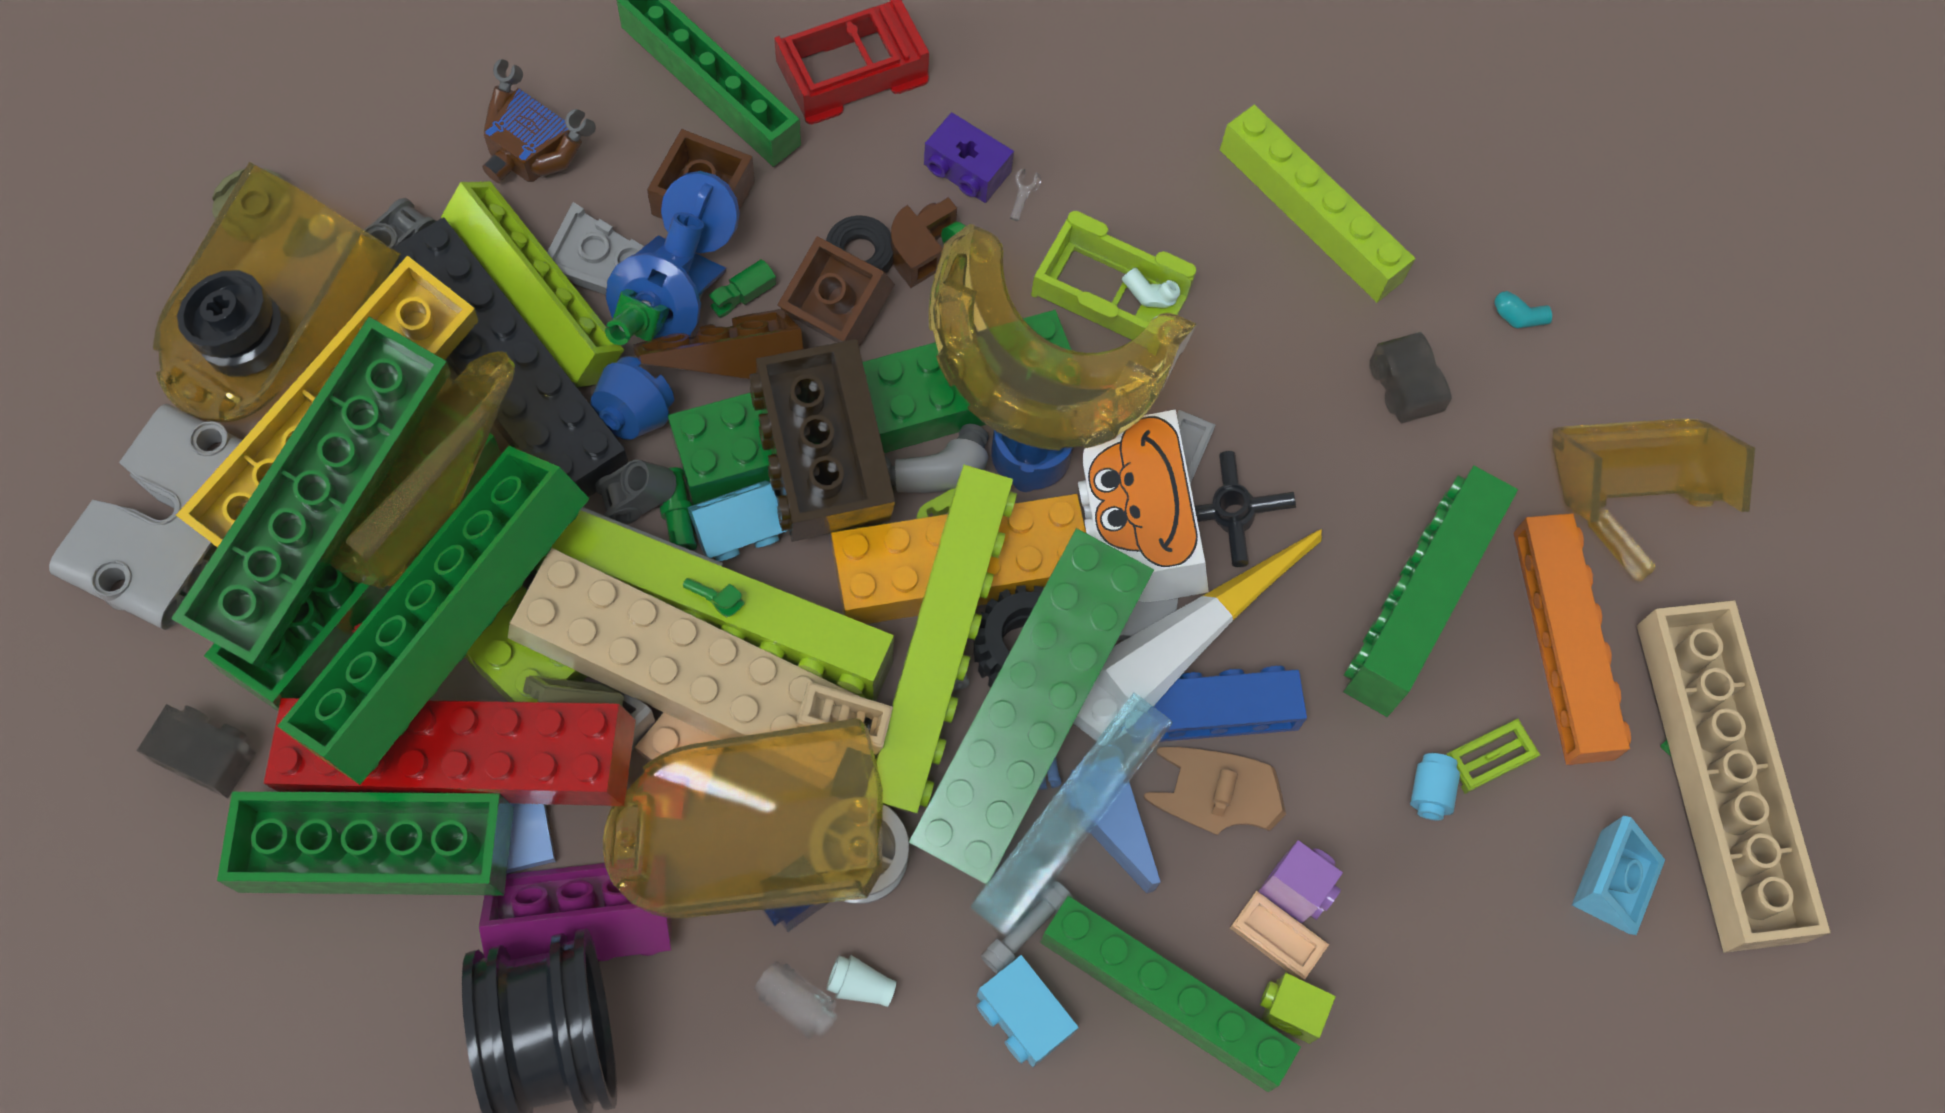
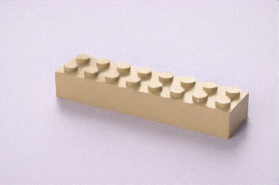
(659, 653)
(1731, 778)

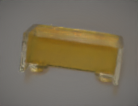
(1651, 460)

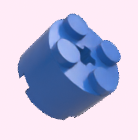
(1028, 465)

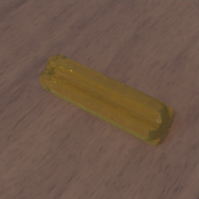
(1622, 546)

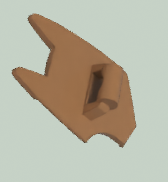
(1220, 790)

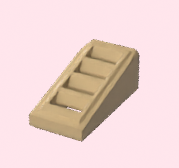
(864, 707)

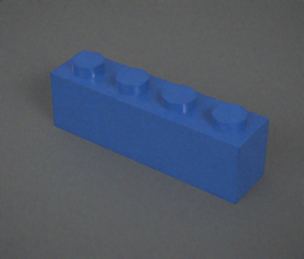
(1233, 704)

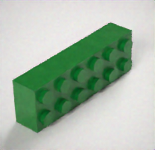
(1427, 590)
(366, 843)

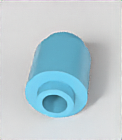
(1435, 786)

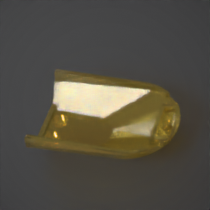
(427, 475)
(751, 824)

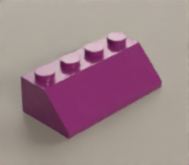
(563, 902)

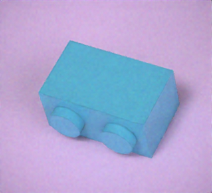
(736, 521)
(1025, 1012)

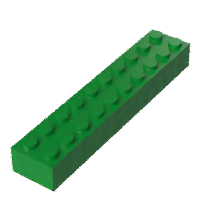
(909, 397)

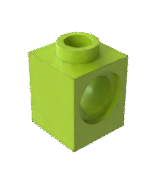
(1296, 1007)

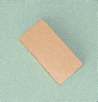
(1279, 936)

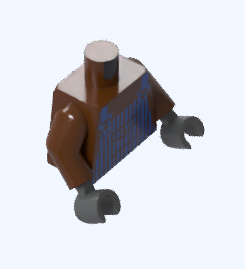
(526, 134)

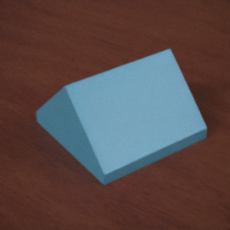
(1620, 876)

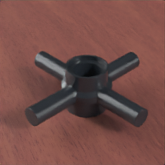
(1235, 494)

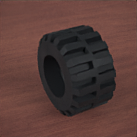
(998, 620)

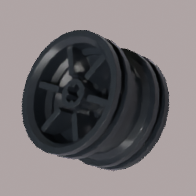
(539, 1028)

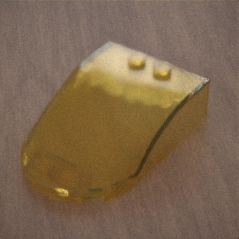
(305, 260)

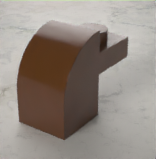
(915, 240)

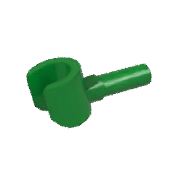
(726, 602)

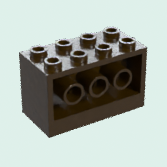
(826, 400)

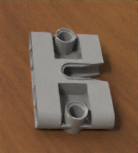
(152, 555)

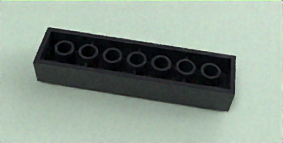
(542, 406)

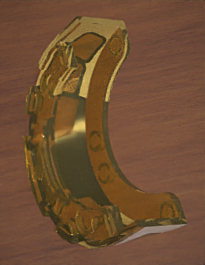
(1024, 381)

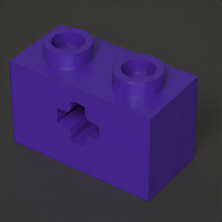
(968, 158)

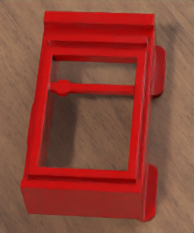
(900, 73)

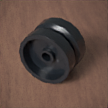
(233, 323)

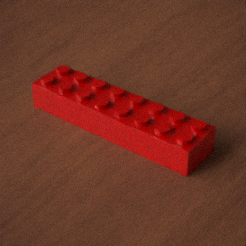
(483, 747)

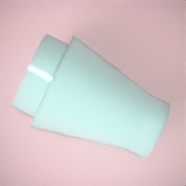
(859, 982)

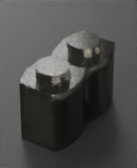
(1410, 377)

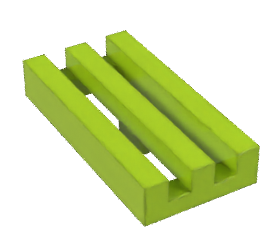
(1523, 740)

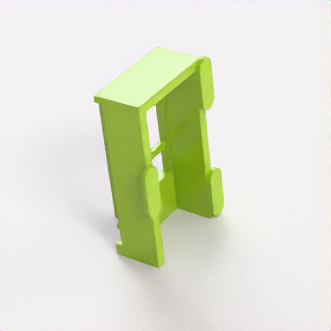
(1091, 239)

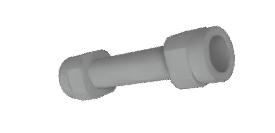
(1002, 952)

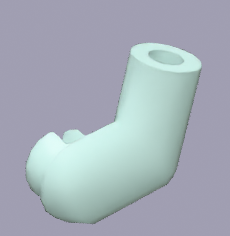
(1148, 294)

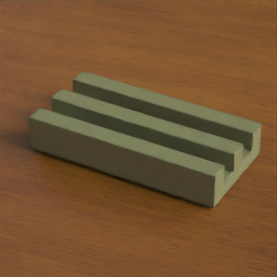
(570, 691)

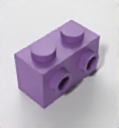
(1303, 882)

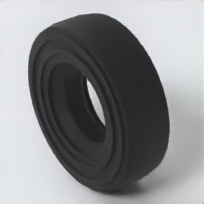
(865, 228)

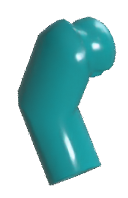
(1519, 314)

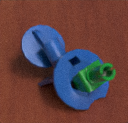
(667, 272)

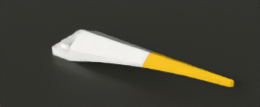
(1163, 651)

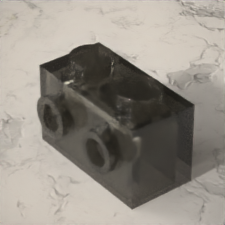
(197, 750)

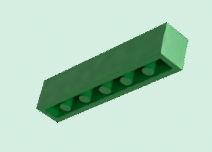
(713, 76)
(1170, 995)

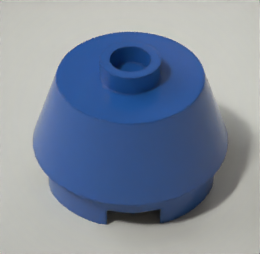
(631, 399)

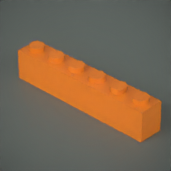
(1571, 640)

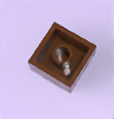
(694, 154)
(836, 293)

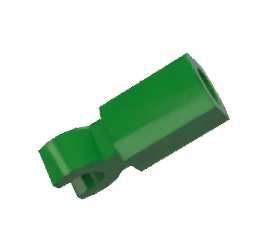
(743, 288)

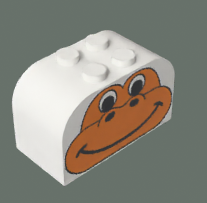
(1144, 505)

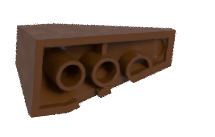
(725, 349)

